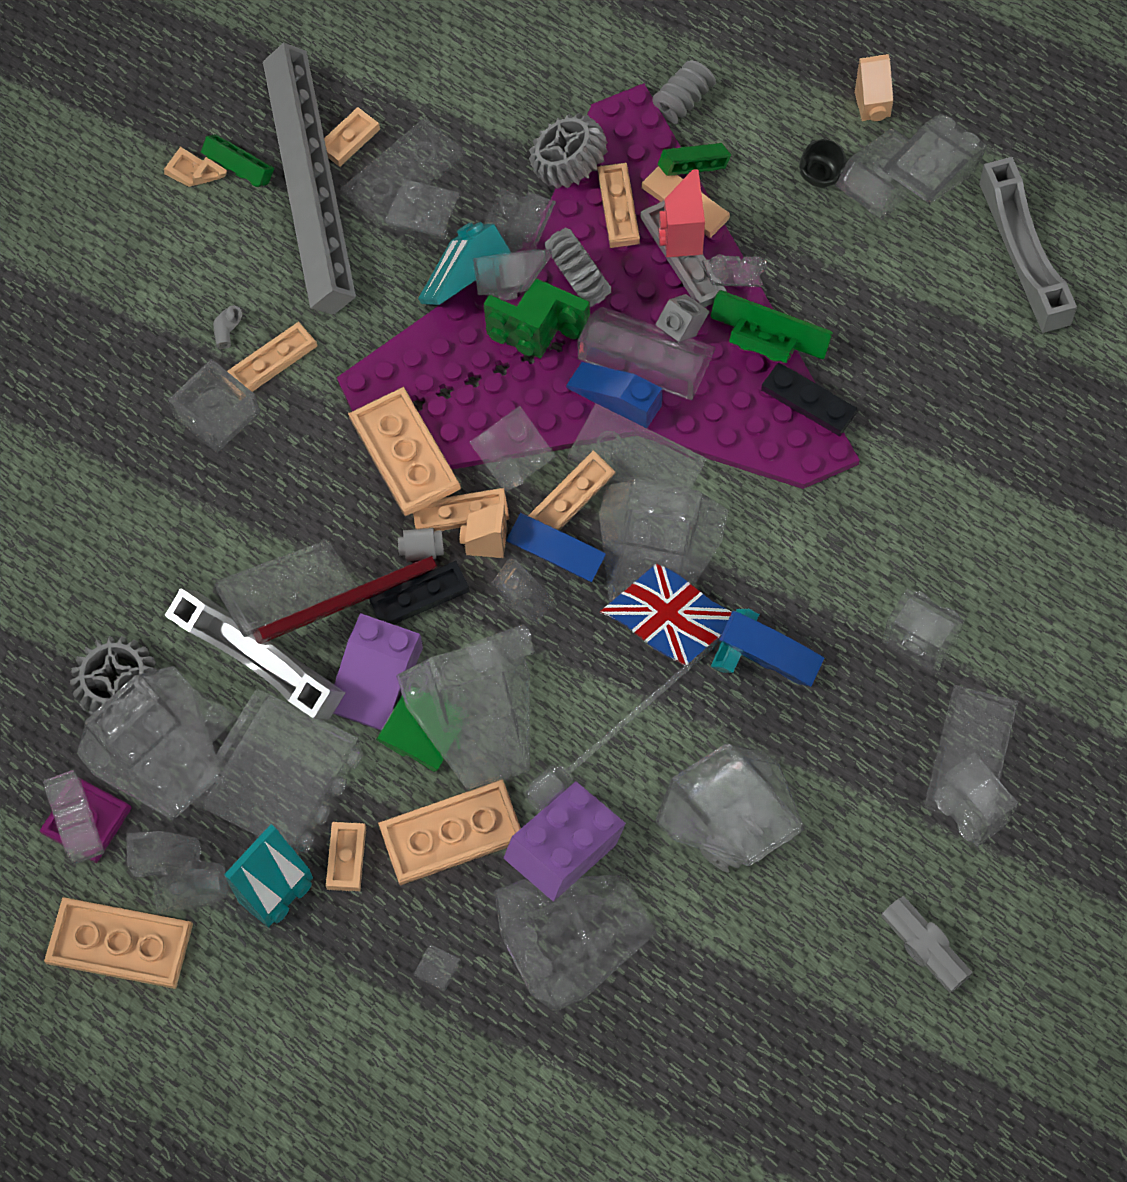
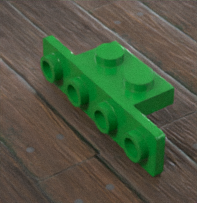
(769, 330)

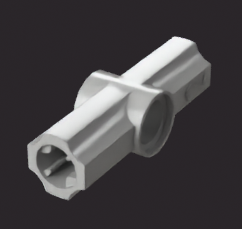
(927, 944)

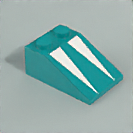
(457, 266)
(269, 877)

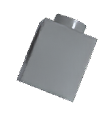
(682, 318)

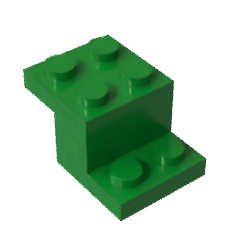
(536, 318)

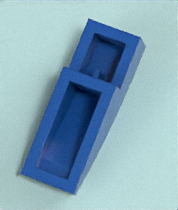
(556, 547)
(771, 649)

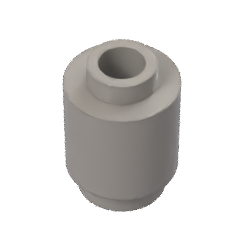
(420, 544)

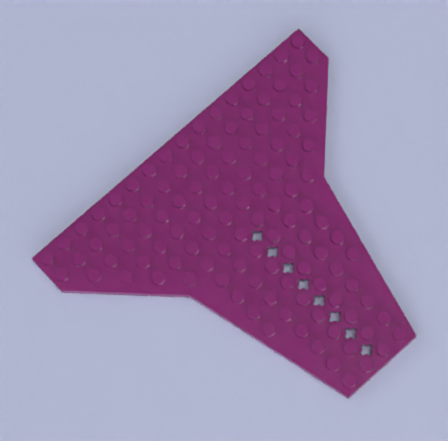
(729, 412)

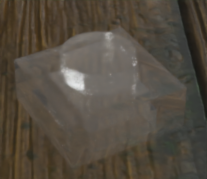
(437, 967)

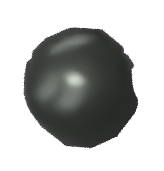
(822, 163)

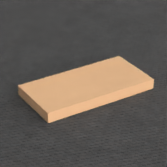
(404, 451)
(450, 832)
(118, 942)

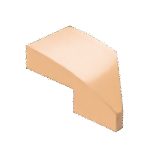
(192, 170)

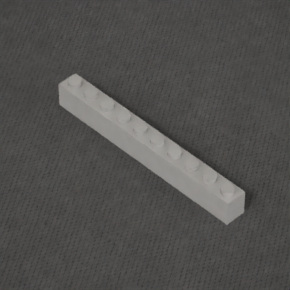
(309, 180)

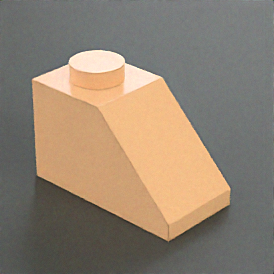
(874, 88)
(485, 532)

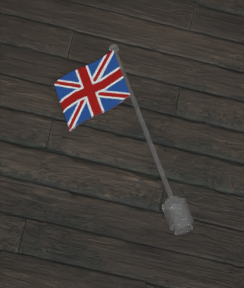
(671, 620)

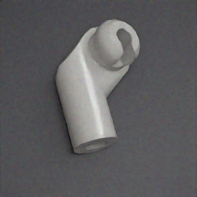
(224, 324)

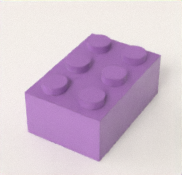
(564, 841)

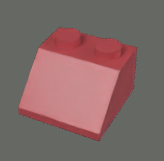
(683, 219)

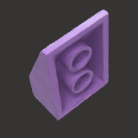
(370, 669)

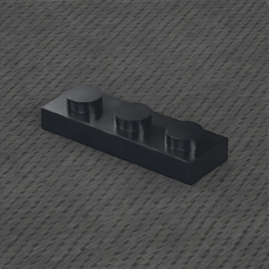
(809, 399)
(420, 594)

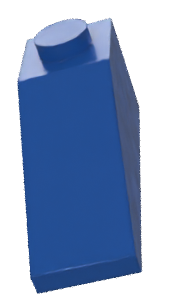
(618, 392)

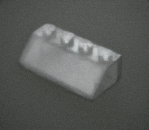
(644, 350)

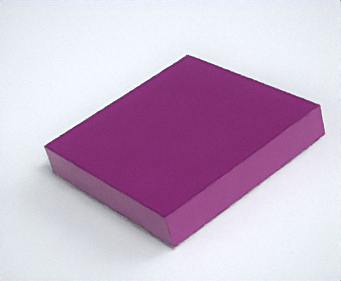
(107, 813)

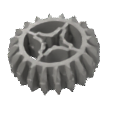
(568, 150)
(578, 266)
(89, 678)

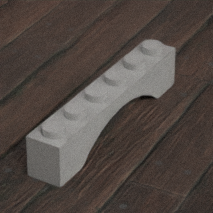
(1043, 286)
(283, 671)

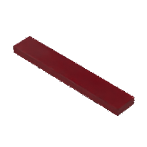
(343, 601)

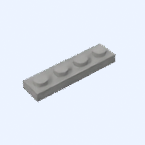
(688, 268)

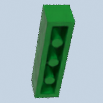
(700, 157)
(237, 160)

